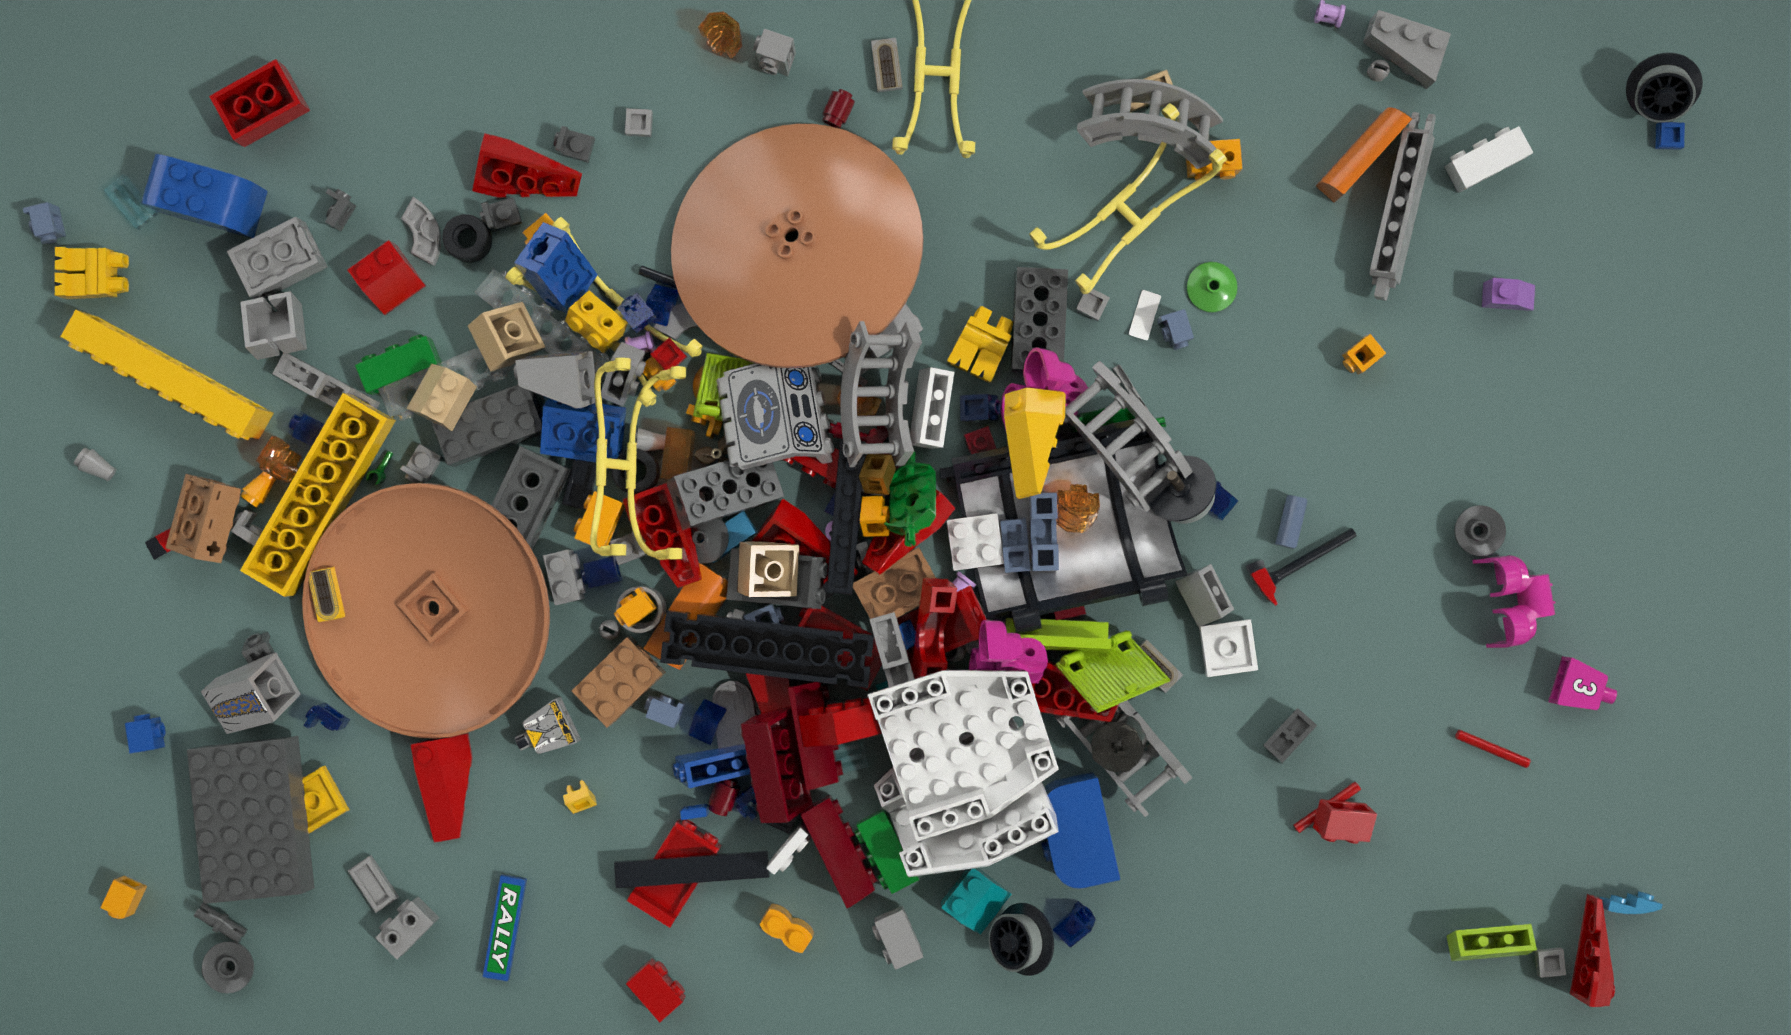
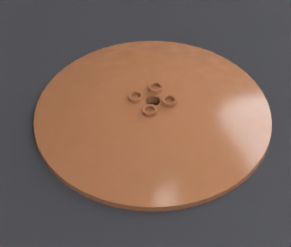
(802, 297)
(394, 655)

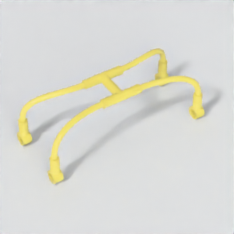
(900, 144)
(1139, 225)
(694, 348)
(629, 464)

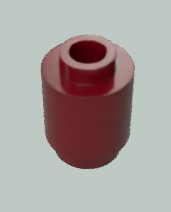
(838, 108)
(723, 796)

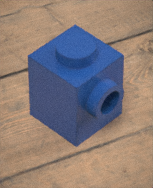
(145, 733)

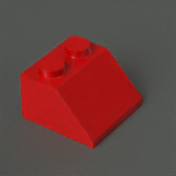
(386, 277)

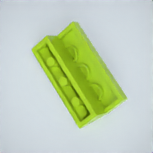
(1069, 635)

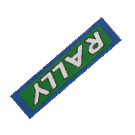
(504, 927)

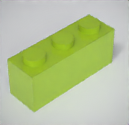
(1491, 942)

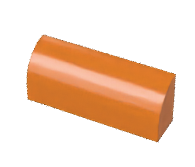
(1363, 153)
(698, 598)

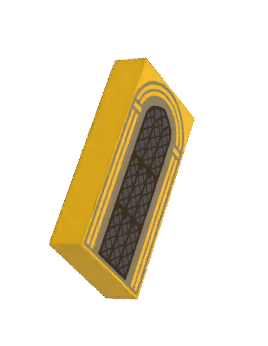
(326, 594)

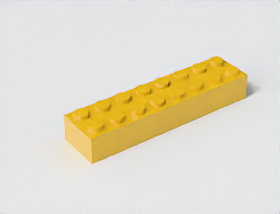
(166, 375)
(317, 494)

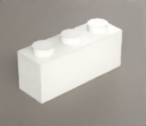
(1488, 158)
(931, 408)

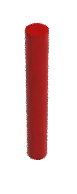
(1492, 748)
(1341, 796)

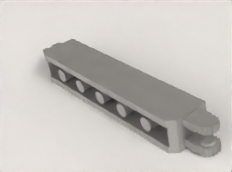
(1401, 205)

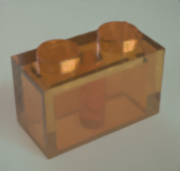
(677, 452)

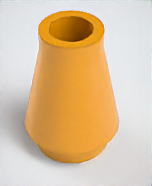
(258, 489)

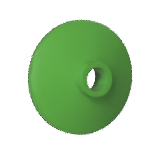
(1203, 296)

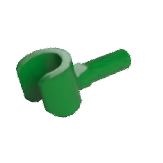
(380, 469)

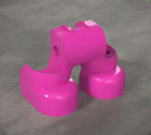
(1046, 372)
(1533, 598)
(1007, 652)

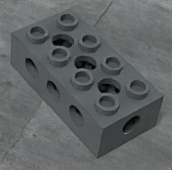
(1026, 306)
(540, 498)
(718, 504)

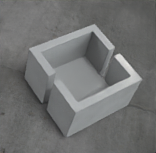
(270, 330)

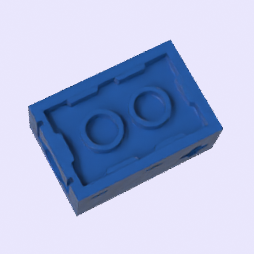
(555, 267)
(575, 431)

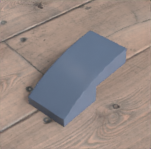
(1015, 545)

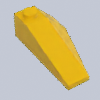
(1031, 430)

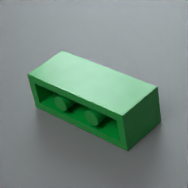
(397, 363)
(884, 850)

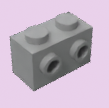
(775, 52)
(622, 384)
(564, 577)
(1204, 595)
(407, 927)
(898, 937)

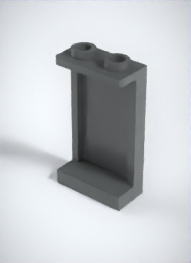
(809, 583)

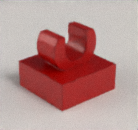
(668, 354)

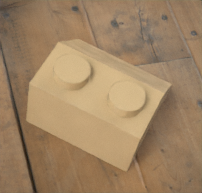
(505, 335)
(442, 396)
(768, 569)

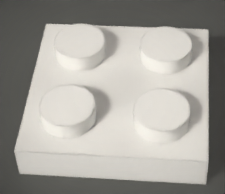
(975, 542)
(1228, 648)
(784, 856)

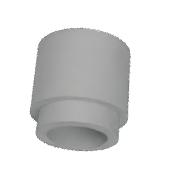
(641, 627)

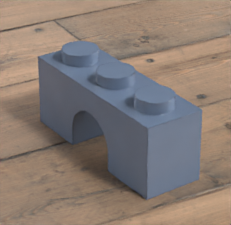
(1043, 532)

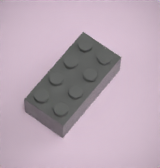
(491, 425)

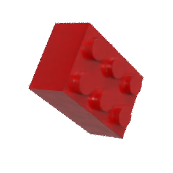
(259, 103)
(838, 723)

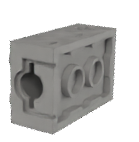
(277, 258)

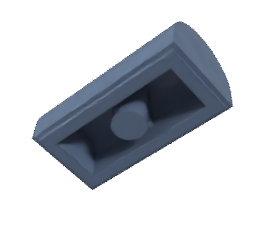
(1291, 522)

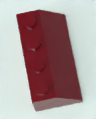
(817, 762)
(775, 766)
(838, 850)

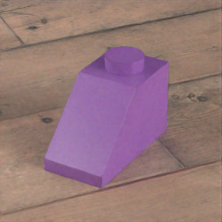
(1508, 294)

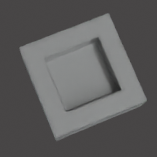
(638, 122)
(1092, 304)
(1550, 962)

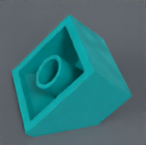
(975, 899)

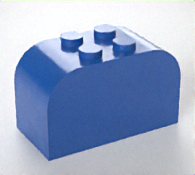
(204, 196)
(1083, 846)

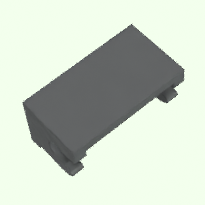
(1289, 735)

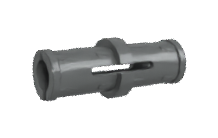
(220, 922)

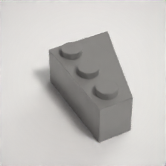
(1408, 44)

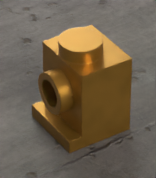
(877, 473)

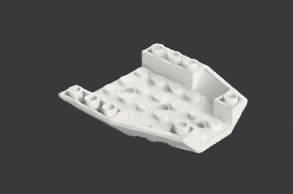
(956, 780)
(974, 845)

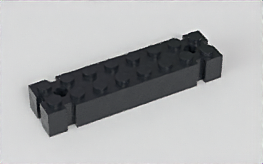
(766, 648)

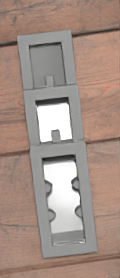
(316, 382)
(892, 649)

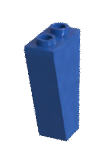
(711, 766)

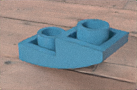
(739, 530)
(1631, 904)

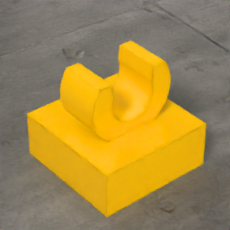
(579, 799)

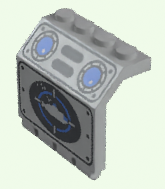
(773, 415)

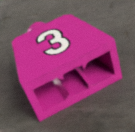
(1580, 686)

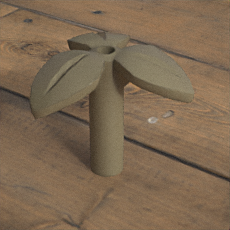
(708, 455)

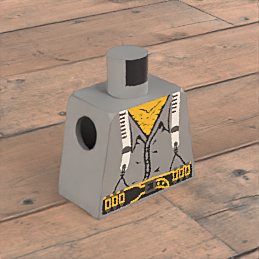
(548, 728)

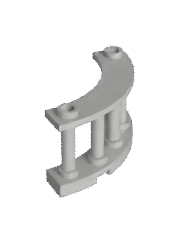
(1151, 126)
(895, 391)
(1143, 421)
(1155, 749)

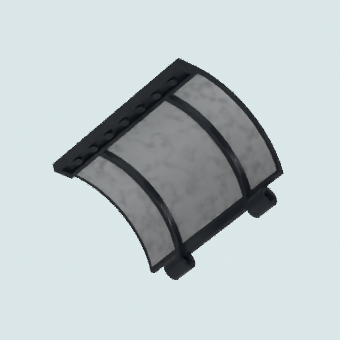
(1113, 559)

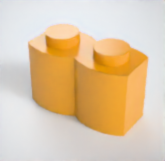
(781, 925)

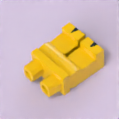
(100, 273)
(985, 338)

